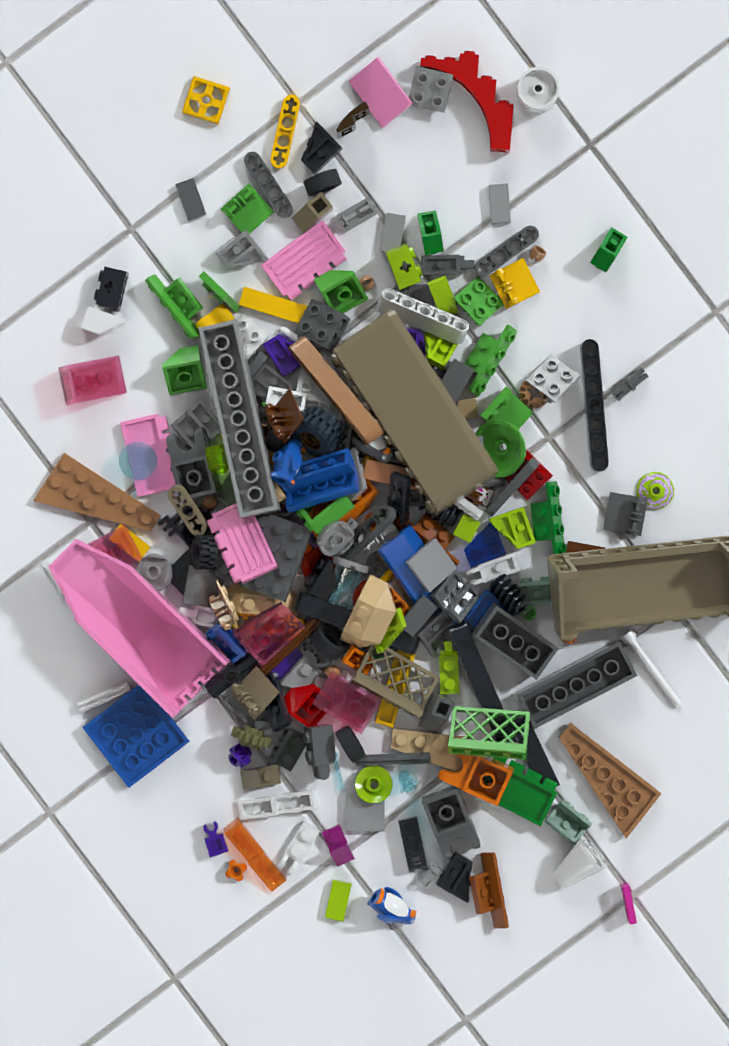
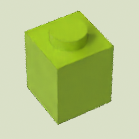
(466, 528)

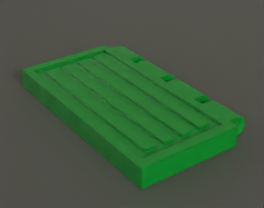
(526, 794)

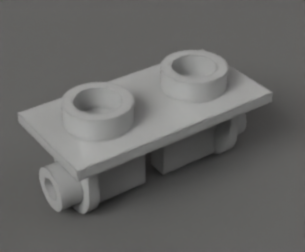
(358, 213)

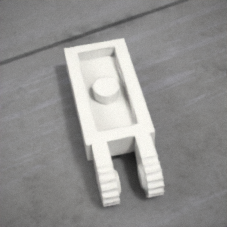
(494, 568)
(299, 846)

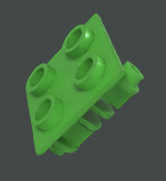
(247, 209)
(478, 301)

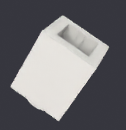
(101, 322)

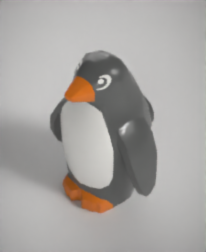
(377, 449)

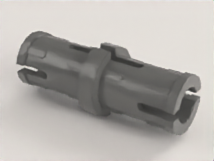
(630, 384)

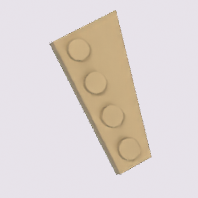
(435, 743)

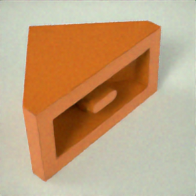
(354, 657)

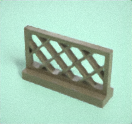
(388, 694)

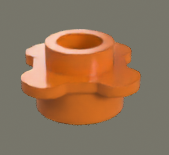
(230, 873)

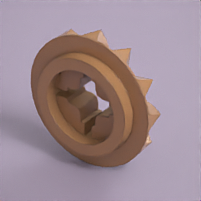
(524, 396)

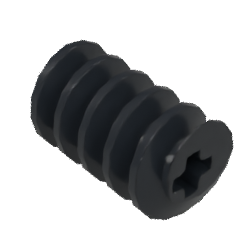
(448, 515)
(509, 595)

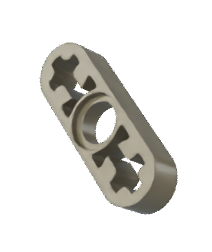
(189, 502)

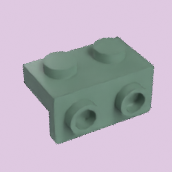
(536, 591)
(567, 821)

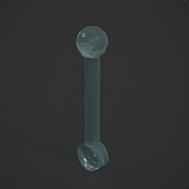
(341, 786)

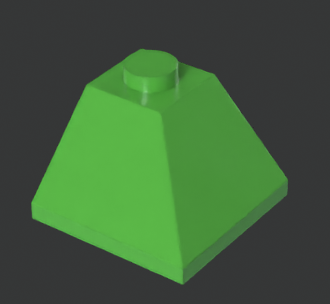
(341, 290)
(184, 371)

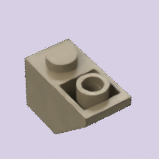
(312, 212)

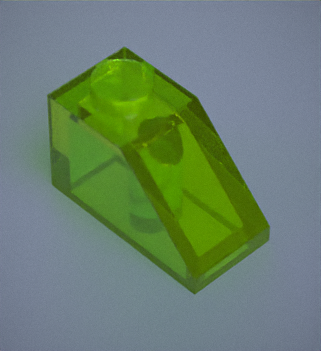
(217, 459)

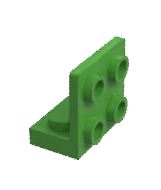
(507, 408)

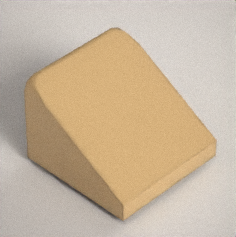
(468, 408)

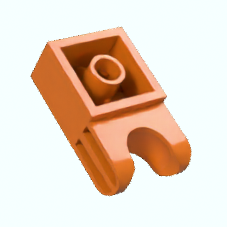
(471, 777)

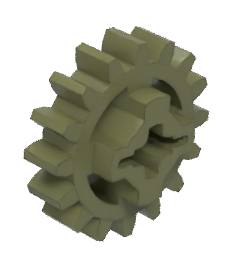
(251, 737)

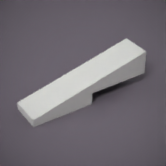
(302, 401)
(278, 804)

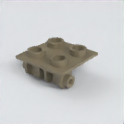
(254, 692)

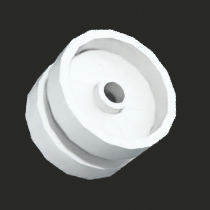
(548, 85)

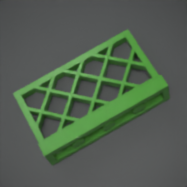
(484, 747)

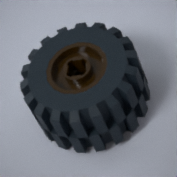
(319, 431)

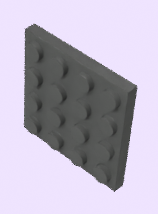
(288, 547)

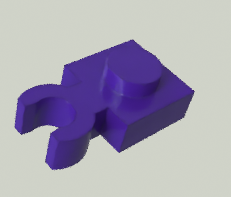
(215, 842)

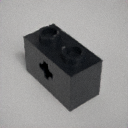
(115, 297)

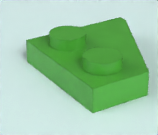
(209, 284)

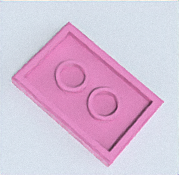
(381, 92)

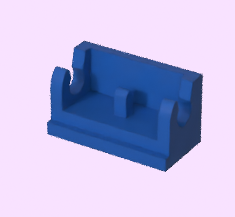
(227, 642)

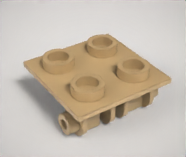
(223, 608)

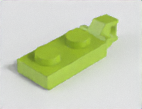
(449, 670)

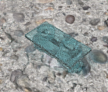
(406, 781)

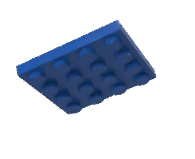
(135, 735)

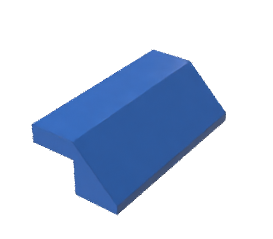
(322, 480)
(396, 553)

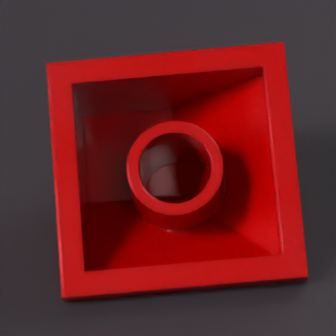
(300, 705)

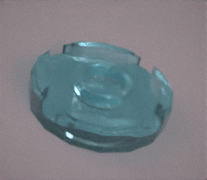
(138, 460)

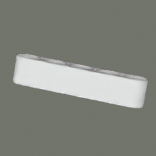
(424, 316)

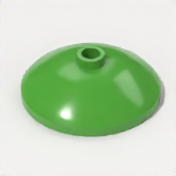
(501, 432)

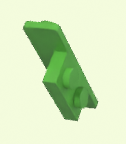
(179, 302)
(487, 356)

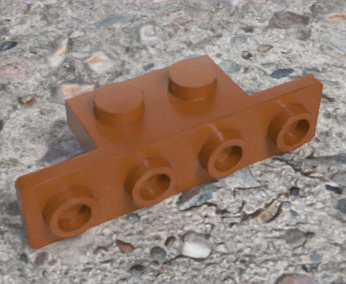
(428, 529)
(488, 891)

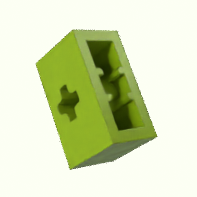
(403, 277)

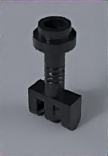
(172, 522)

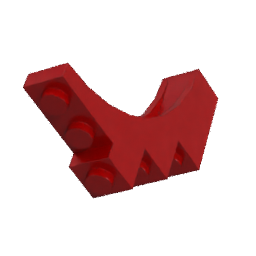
(483, 89)

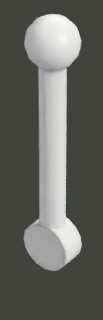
(45, 564)

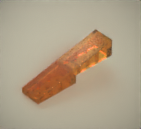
(254, 854)

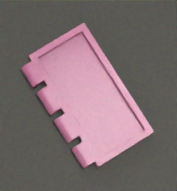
(304, 258)
(149, 431)
(244, 544)

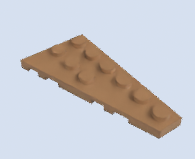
(86, 492)
(616, 785)

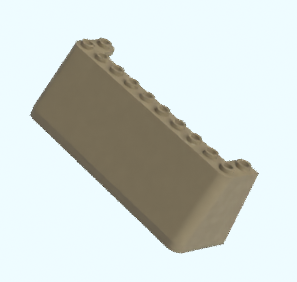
(414, 412)
(639, 585)

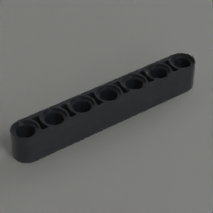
(590, 414)
(339, 616)
(478, 675)

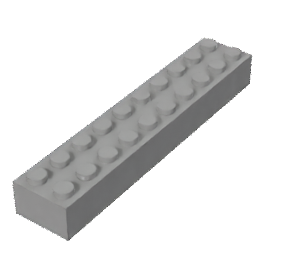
(239, 419)

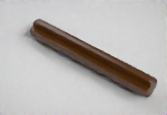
(310, 626)

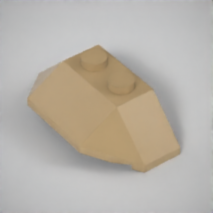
(253, 602)
(370, 615)

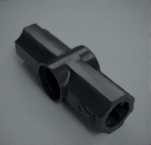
(222, 682)

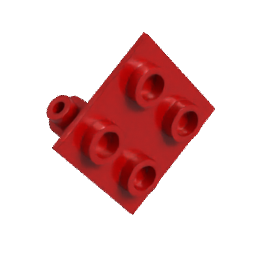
(534, 481)

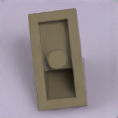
(261, 776)

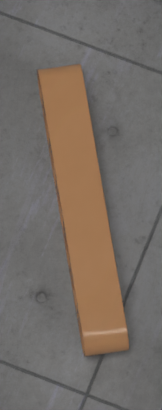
(335, 390)

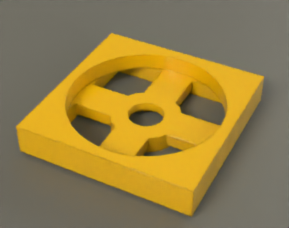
(196, 81)

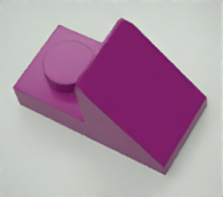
(338, 845)

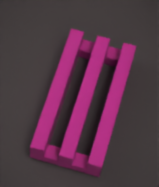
(628, 903)

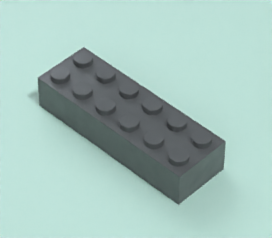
(576, 684)

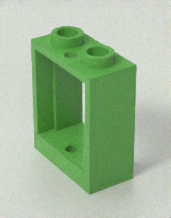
(329, 515)

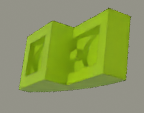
(443, 295)

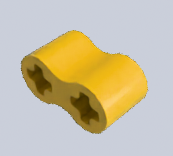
(218, 315)

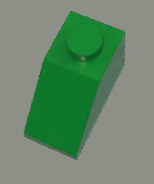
(430, 232)
(608, 250)

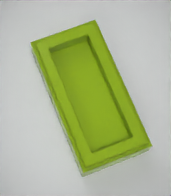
(338, 900)

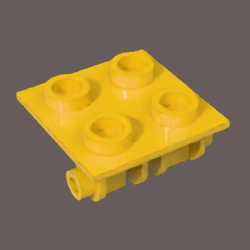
(514, 283)

